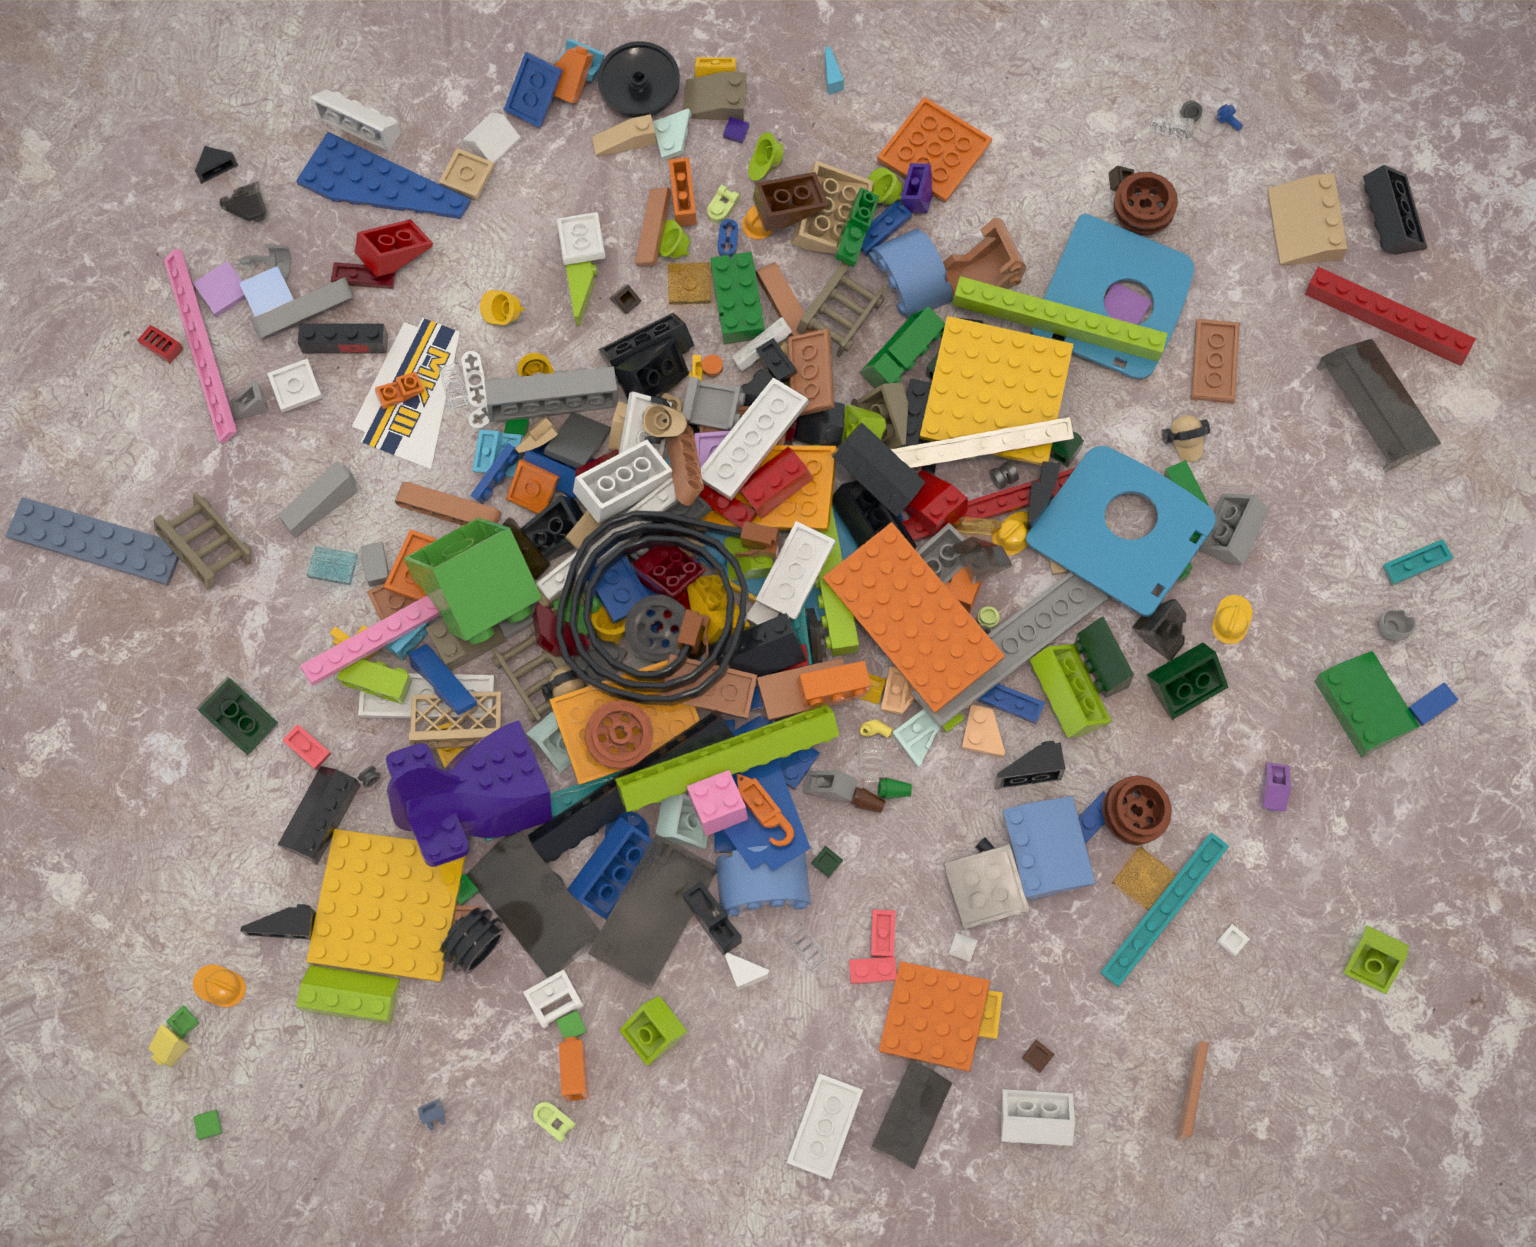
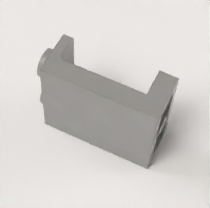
(712, 404)

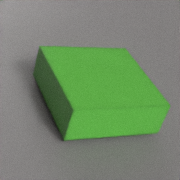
(182, 1022)
(571, 1025)
(207, 1125)

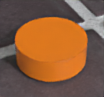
(712, 365)

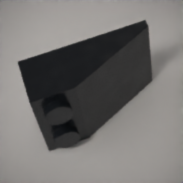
(653, 370)
(552, 525)
(1039, 765)

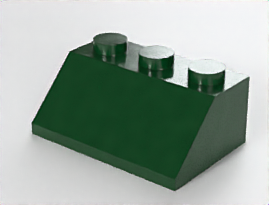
(1103, 658)
(1188, 680)

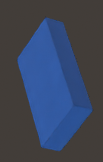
(1433, 704)

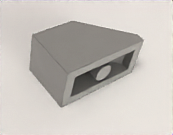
(830, 785)

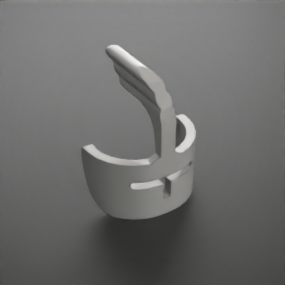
(283, 254)

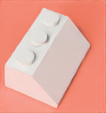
(1037, 1117)

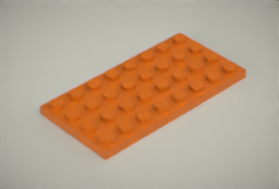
(913, 617)

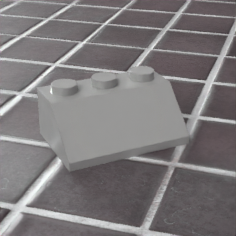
(1236, 527)

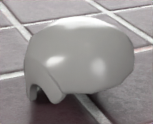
(1396, 625)

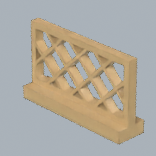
(453, 737)

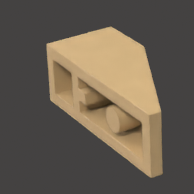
(625, 136)

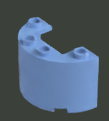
(914, 271)
(761, 886)

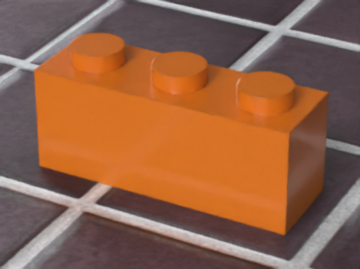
(682, 191)
(834, 684)

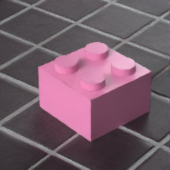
(717, 803)

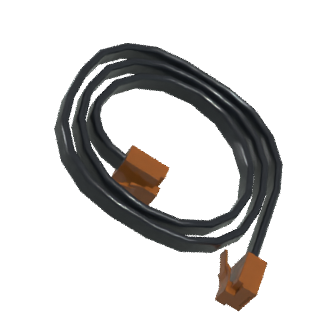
(760, 538)

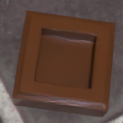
(1038, 1056)

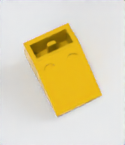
(710, 599)

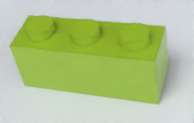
(376, 680)

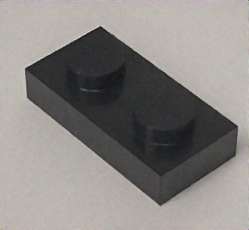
(776, 360)

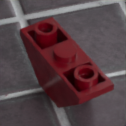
(545, 635)

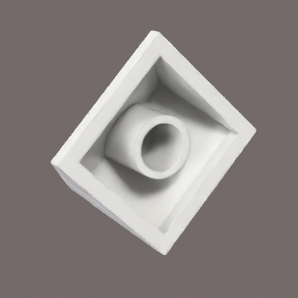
(492, 137)

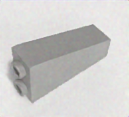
(319, 499)

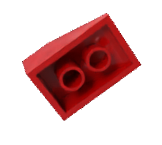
(391, 246)
(937, 503)

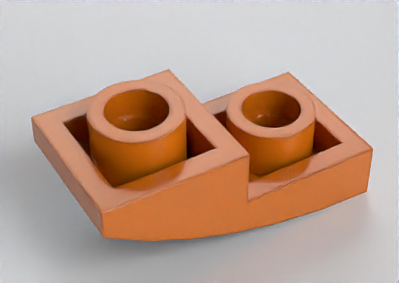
(399, 391)

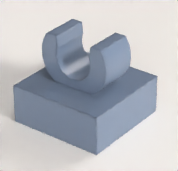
(431, 1111)

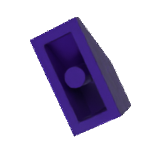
(918, 188)

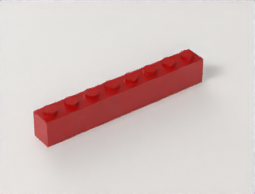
(1390, 316)

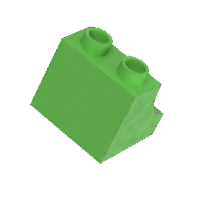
(475, 579)

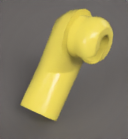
(874, 727)

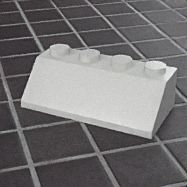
(356, 119)

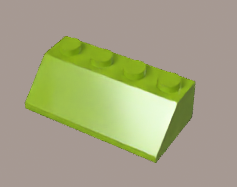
(1070, 690)
(348, 994)

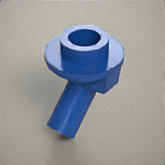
(1226, 113)

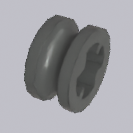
(369, 776)

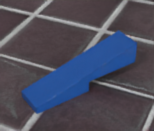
(445, 684)

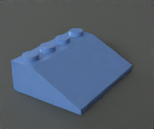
(1049, 847)

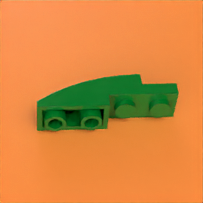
(855, 227)

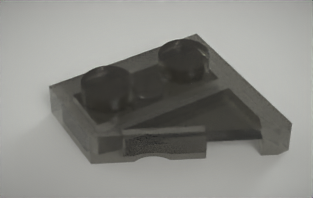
(816, 633)

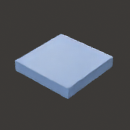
(266, 291)

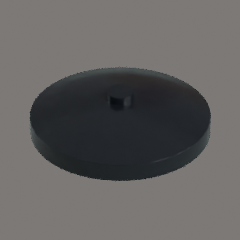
(638, 79)

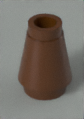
(868, 801)

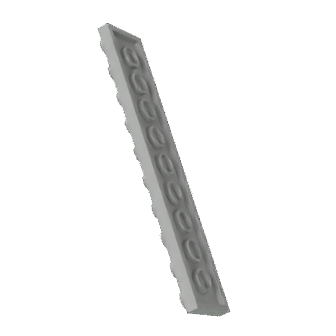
(1027, 635)

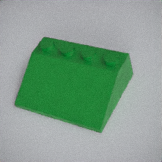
(1366, 703)

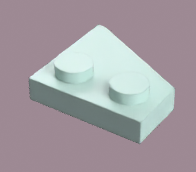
(671, 133)
(916, 736)

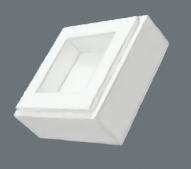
(1233, 940)

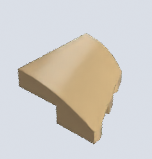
(538, 435)

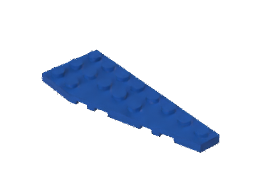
(359, 176)

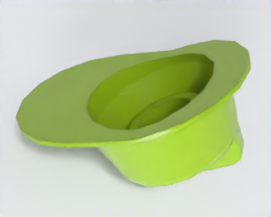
(766, 156)
(886, 186)
(674, 241)

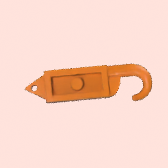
(764, 808)

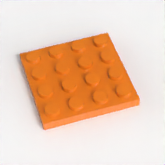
(938, 139)
(935, 1016)

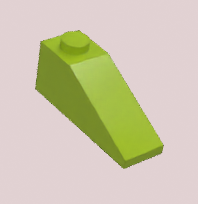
(581, 286)

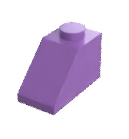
(1276, 787)

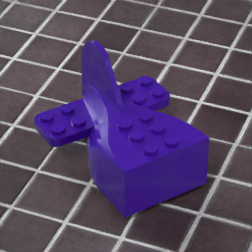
(481, 793)

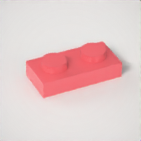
(306, 747)
(883, 933)
(872, 970)

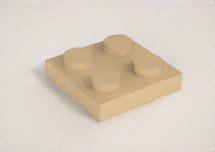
(467, 173)

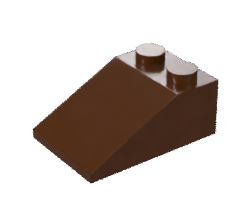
(788, 200)

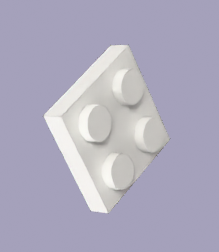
(294, 385)

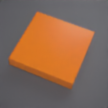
(532, 487)

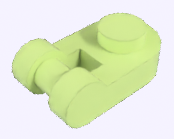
(718, 210)
(546, 1114)

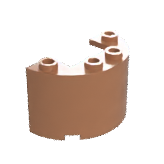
(990, 261)

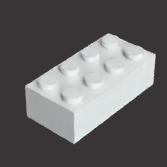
(621, 481)

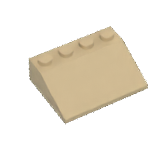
(1307, 220)
(823, 229)

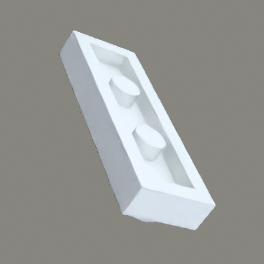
(747, 355)

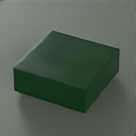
(827, 862)

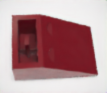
(667, 570)

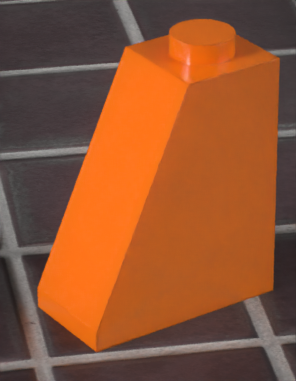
(575, 68)
(573, 1070)

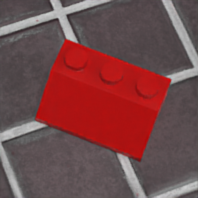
(776, 482)

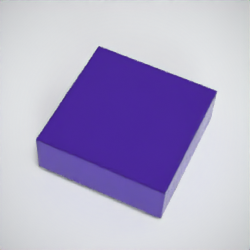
(736, 130)

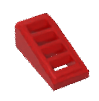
(170, 354)

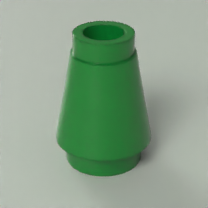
(892, 788)

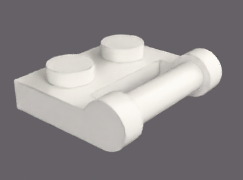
(549, 992)

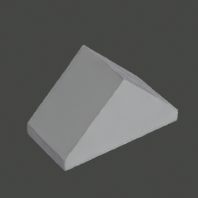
(249, 402)

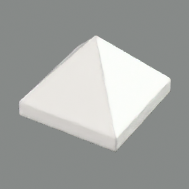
(963, 947)

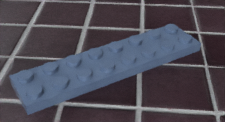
(93, 541)

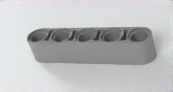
(302, 307)

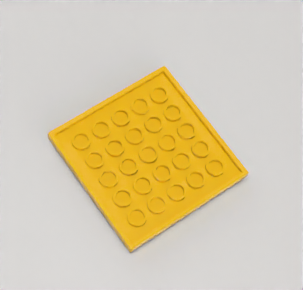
(994, 382)
(384, 907)

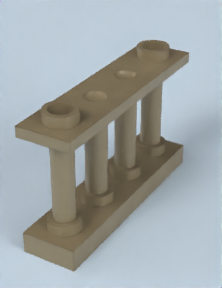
(831, 292)
(193, 558)
(500, 661)

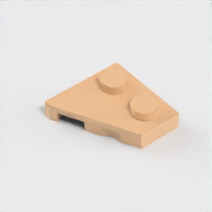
(897, 693)
(983, 732)

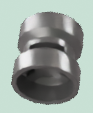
(1004, 475)

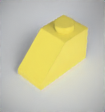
(167, 1046)

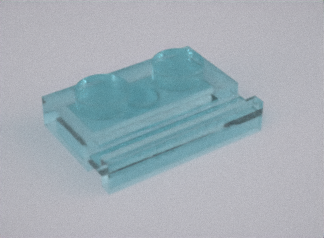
(332, 565)

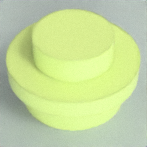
(988, 616)

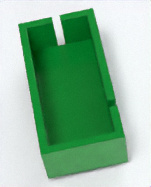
(737, 297)
(903, 348)

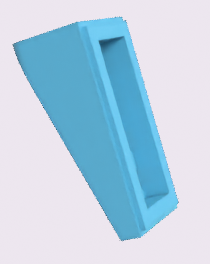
(833, 75)

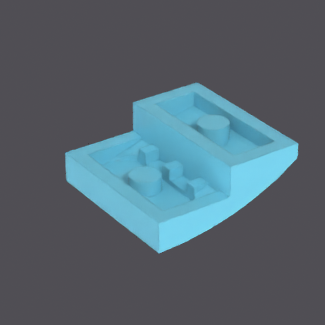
(488, 448)

